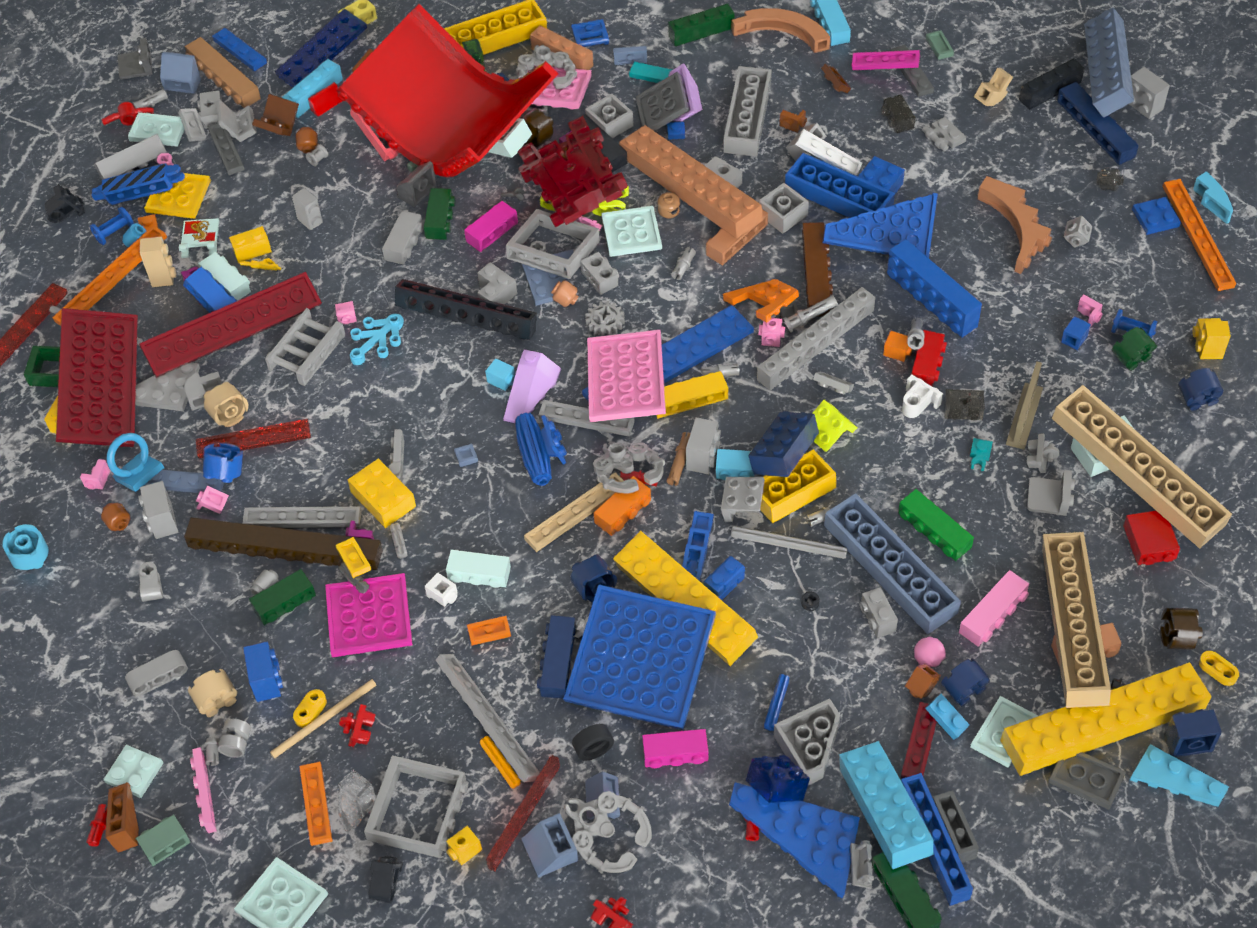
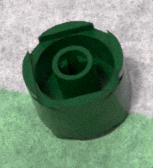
(1134, 348)

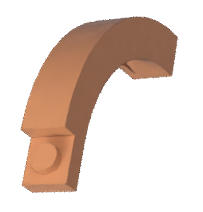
(784, 21)

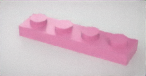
(201, 783)

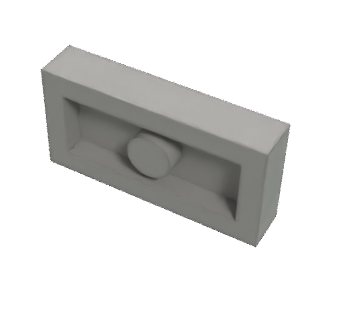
(192, 124)
(825, 380)

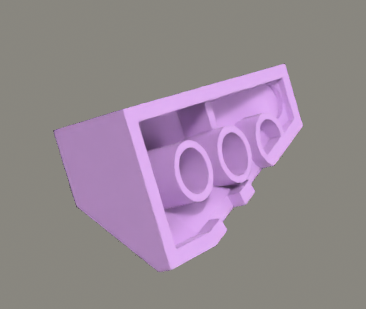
(532, 381)

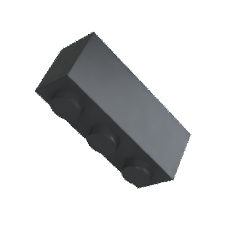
(957, 826)

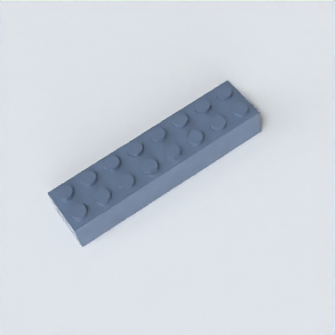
(1108, 62)
(892, 563)

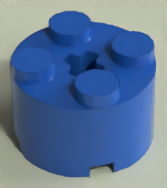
(222, 462)

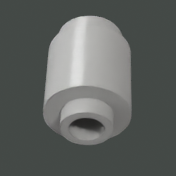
(263, 581)

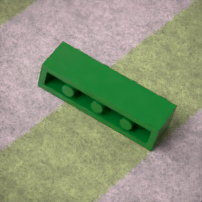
(935, 525)

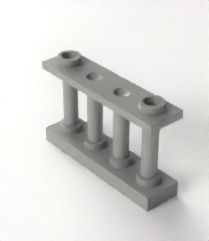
(313, 359)

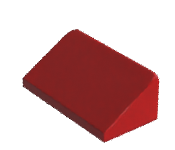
(324, 100)

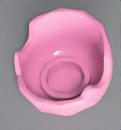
(929, 652)

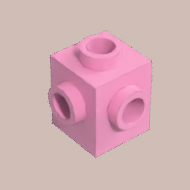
(771, 332)

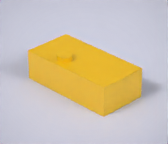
(805, 484)

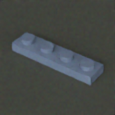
(185, 481)

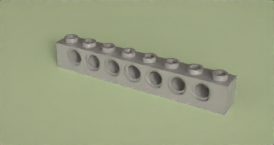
(815, 338)

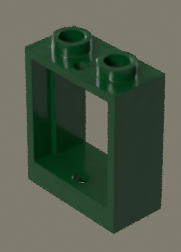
(37, 357)

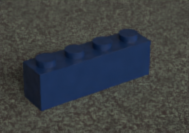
(558, 656)

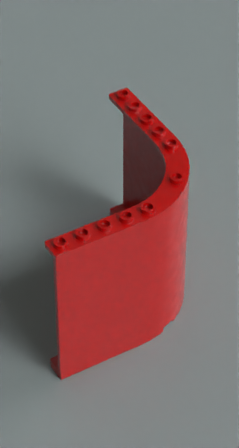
(437, 98)

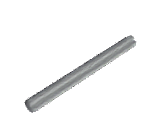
(789, 542)

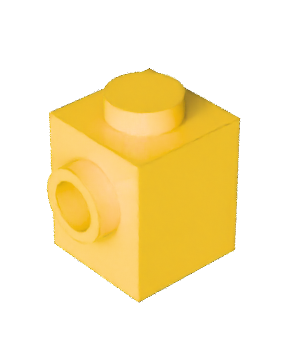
(463, 845)

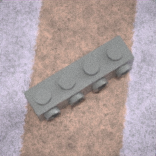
(131, 157)

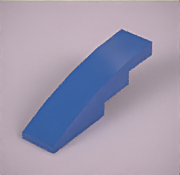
(698, 543)

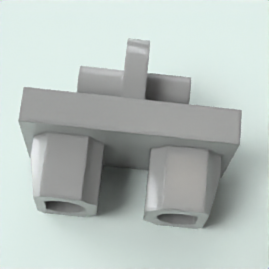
(1044, 453)

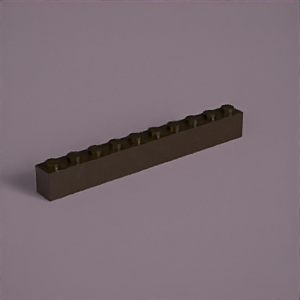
(274, 542)

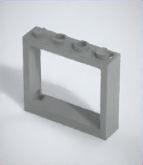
(546, 261)
(385, 794)

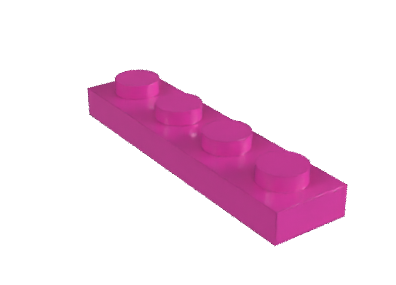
(886, 60)

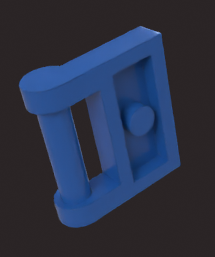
(589, 30)

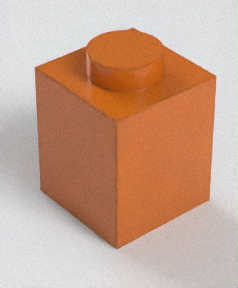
(897, 347)

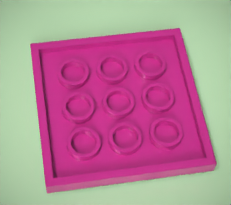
(369, 619)

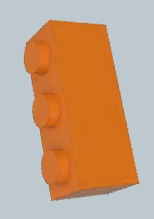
(621, 507)

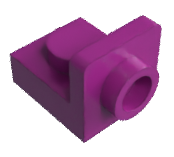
(362, 533)

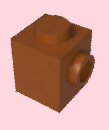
(922, 681)

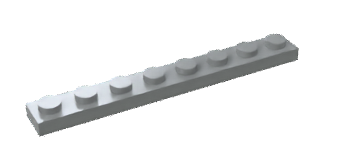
(488, 717)

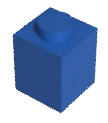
(1075, 333)

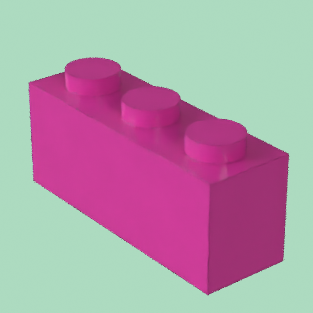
(491, 226)
(675, 748)

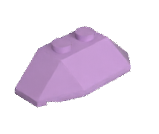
(691, 92)

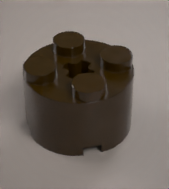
(540, 127)
(1180, 628)

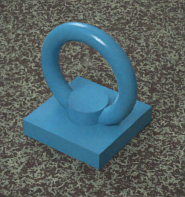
(136, 471)

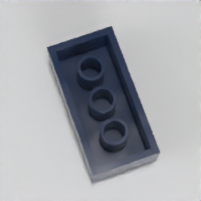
(783, 444)

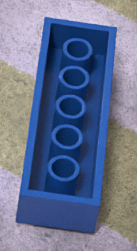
(836, 187)
(934, 288)

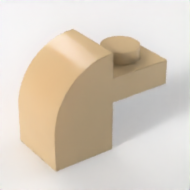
(995, 90)

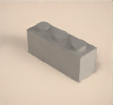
(403, 237)

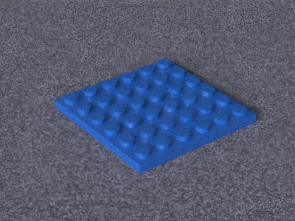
(640, 657)

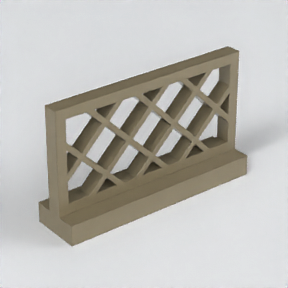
(1025, 411)

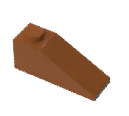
(121, 818)

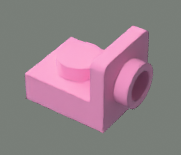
(1090, 308)
(345, 312)
(98, 476)
(212, 499)

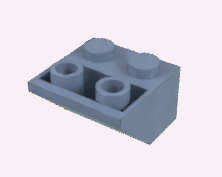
(179, 72)
(550, 846)

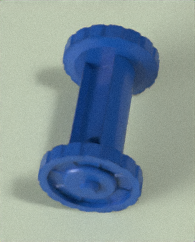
(111, 226)
(1127, 324)

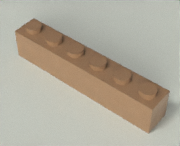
(223, 73)

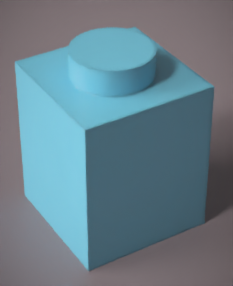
(500, 374)

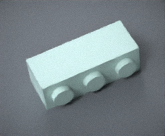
(227, 275)
(478, 568)

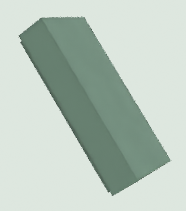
(939, 45)

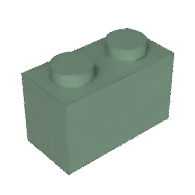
(163, 840)

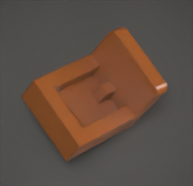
(792, 121)

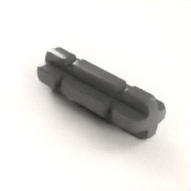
(361, 586)

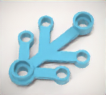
(392, 323)

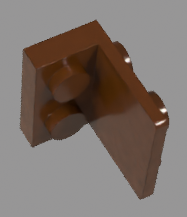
(278, 115)

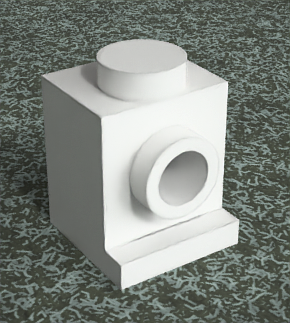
(441, 590)

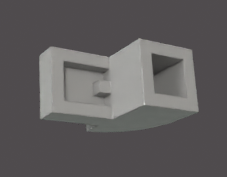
(197, 386)

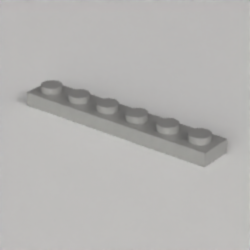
(302, 516)

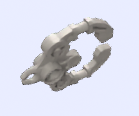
(558, 59)
(622, 458)
(601, 826)

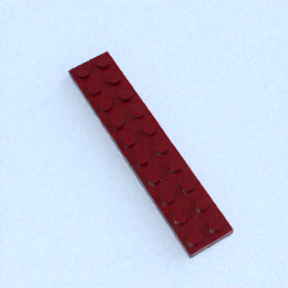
(230, 324)

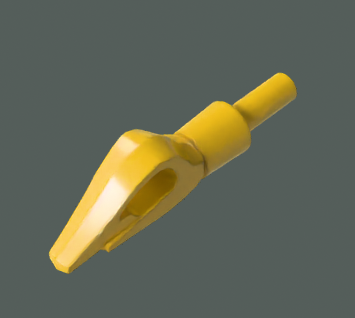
(266, 264)

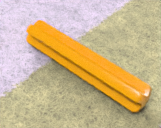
(500, 762)

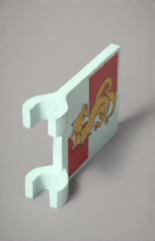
(199, 234)

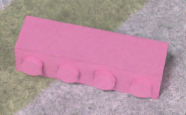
(993, 608)

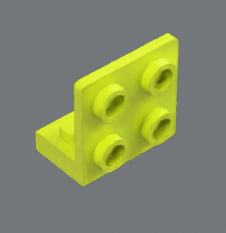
(830, 424)

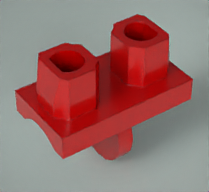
(362, 718)
(602, 911)

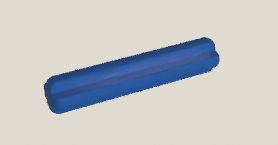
(776, 702)

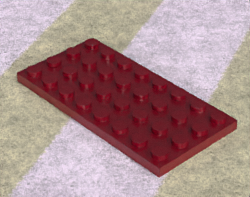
(96, 377)

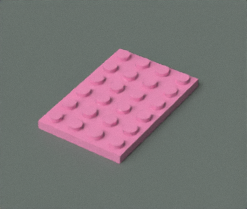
(625, 376)

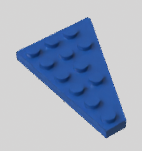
(886, 227)
(806, 831)

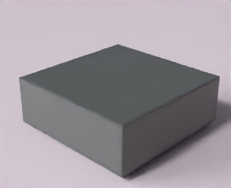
(788, 311)

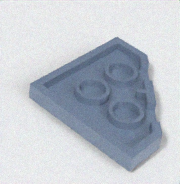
(543, 282)

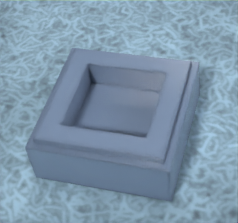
(466, 455)

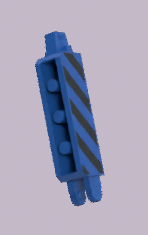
(138, 183)

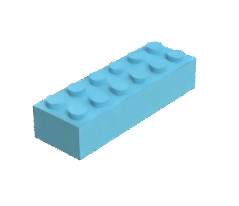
(886, 805)

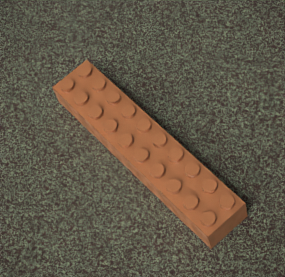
(692, 182)

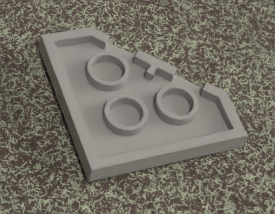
(166, 390)

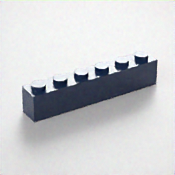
(1101, 129)

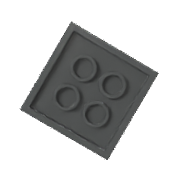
(662, 102)

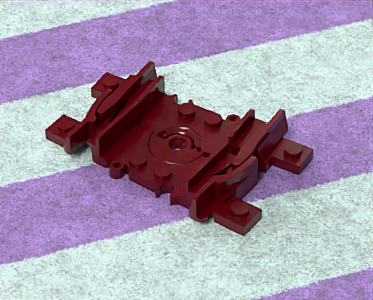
(572, 173)

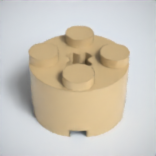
(225, 404)
(212, 692)

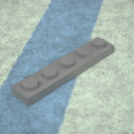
(579, 417)

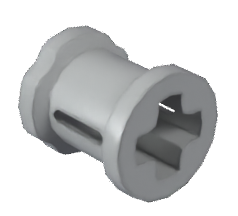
(316, 155)

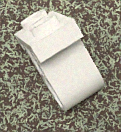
(919, 396)

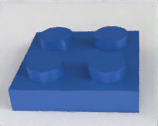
(1156, 215)

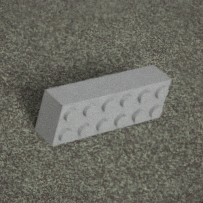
(747, 111)

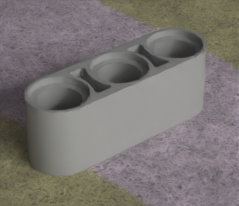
(156, 673)

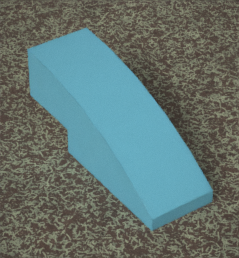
(1213, 196)

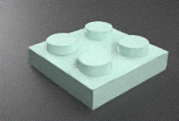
(135, 768)

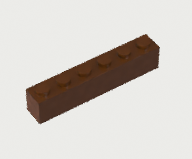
(816, 264)

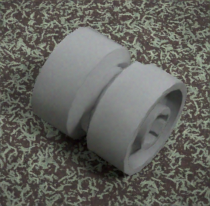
(234, 738)

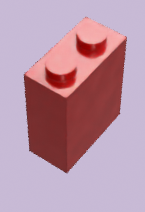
(1151, 538)

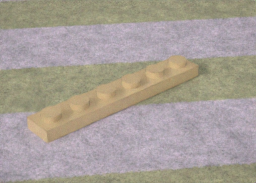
(569, 516)

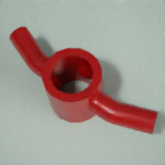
(126, 114)

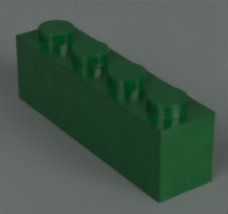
(700, 25)
(906, 894)

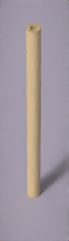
(323, 718)

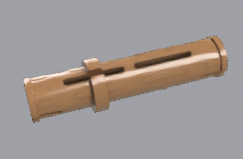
(679, 460)

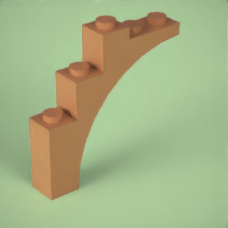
(1011, 204)

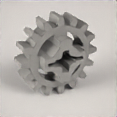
(605, 318)

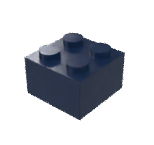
(1192, 733)

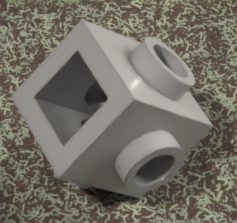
(1078, 231)

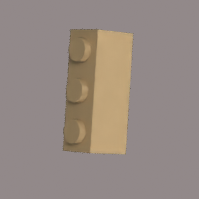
(157, 262)

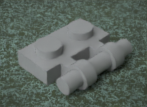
(947, 132)

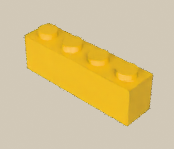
(694, 393)

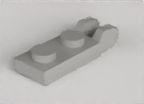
(397, 456)

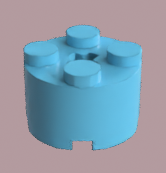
(25, 547)

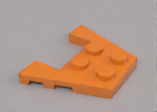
(770, 294)

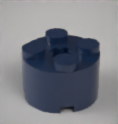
(1201, 388)
(590, 574)
(965, 681)

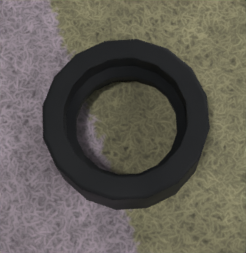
(593, 742)

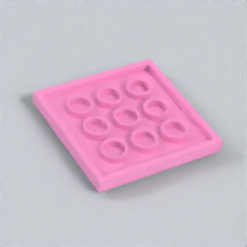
(567, 97)

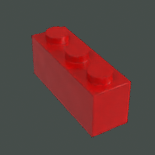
(929, 357)

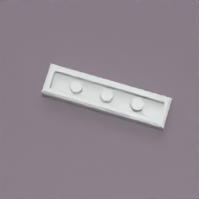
(828, 152)

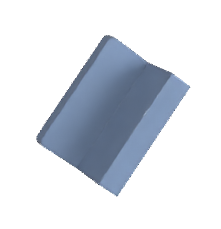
(630, 55)
(597, 785)

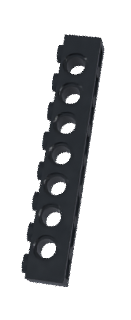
(465, 309)

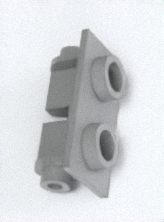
(861, 864)

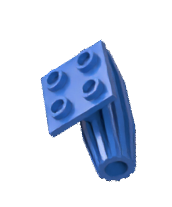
(538, 446)

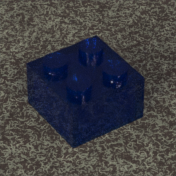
(777, 779)

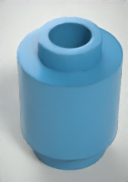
(132, 234)

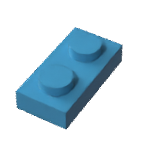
(947, 716)

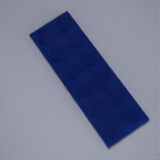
(324, 45)

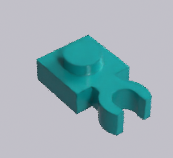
(980, 452)

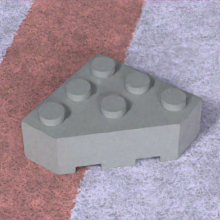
(809, 738)

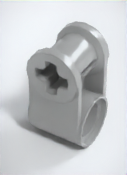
(150, 582)

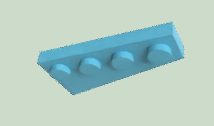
(1170, 773)

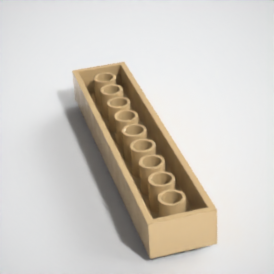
(1141, 466)
(1075, 621)

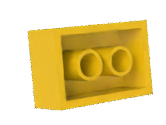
(381, 493)

